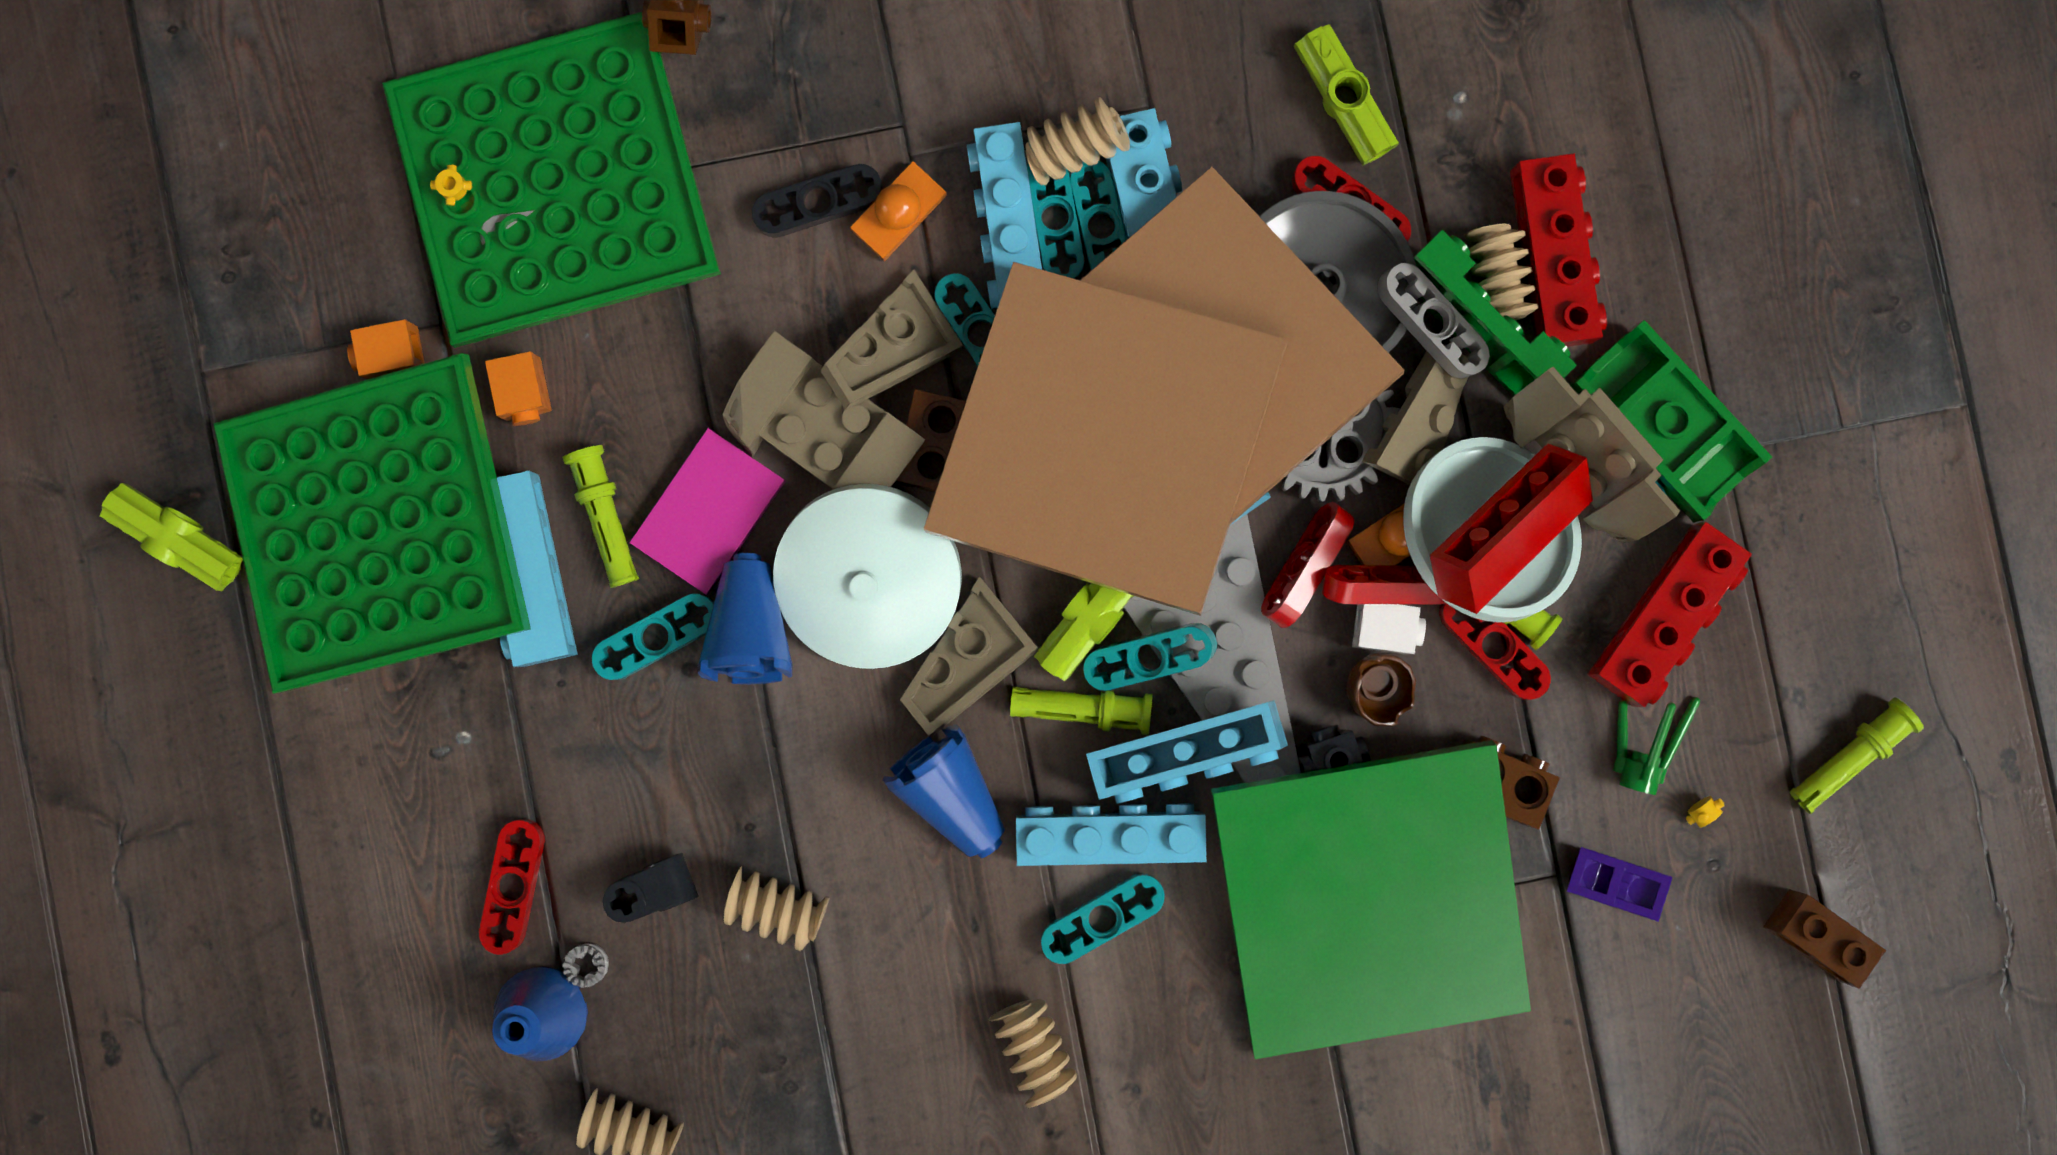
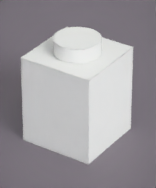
(1388, 628)

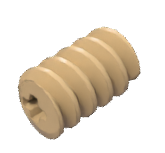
(1075, 142)
(1501, 268)
(774, 910)
(1035, 1050)
(623, 1130)

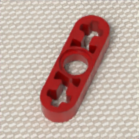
(1349, 185)
(1307, 565)
(1377, 585)
(1514, 643)
(515, 922)

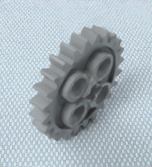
(1365, 432)

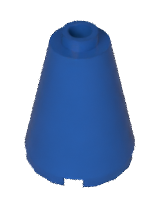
(746, 626)
(949, 792)
(539, 1014)

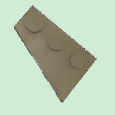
(892, 345)
(1421, 423)
(968, 661)

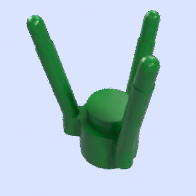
(1645, 770)

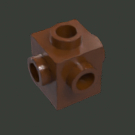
(676, 24)

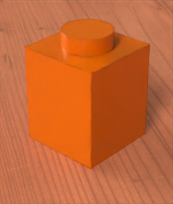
(385, 349)
(518, 388)

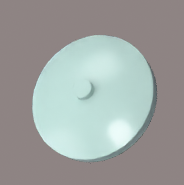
(1454, 488)
(866, 577)

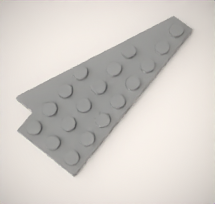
(1245, 660)

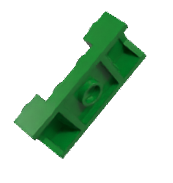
(1511, 357)
(1679, 416)

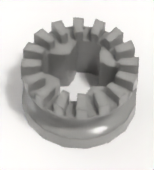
(572, 970)

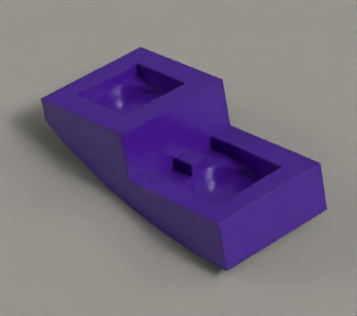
(1619, 884)

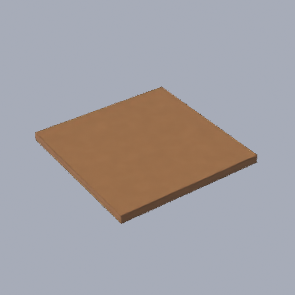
(1227, 264)
(1106, 437)

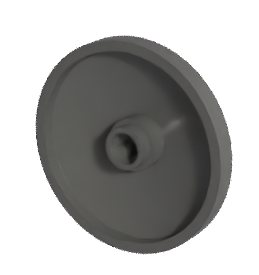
(1348, 250)

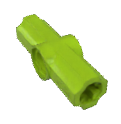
(1331, 69)
(171, 537)
(1085, 623)

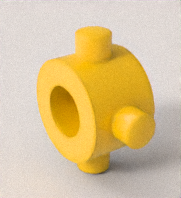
(451, 185)
(1705, 811)

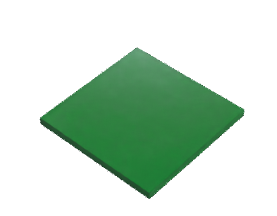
(559, 129)
(371, 524)
(1372, 899)

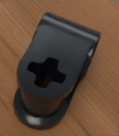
(656, 887)

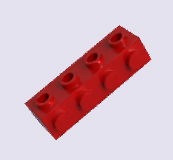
(1557, 238)
(1511, 528)
(1670, 615)

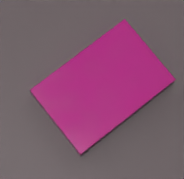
(707, 511)

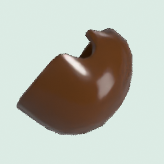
(1381, 688)

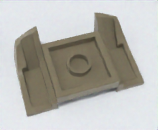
(797, 412)
(1618, 456)

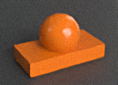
(898, 211)
(1382, 541)

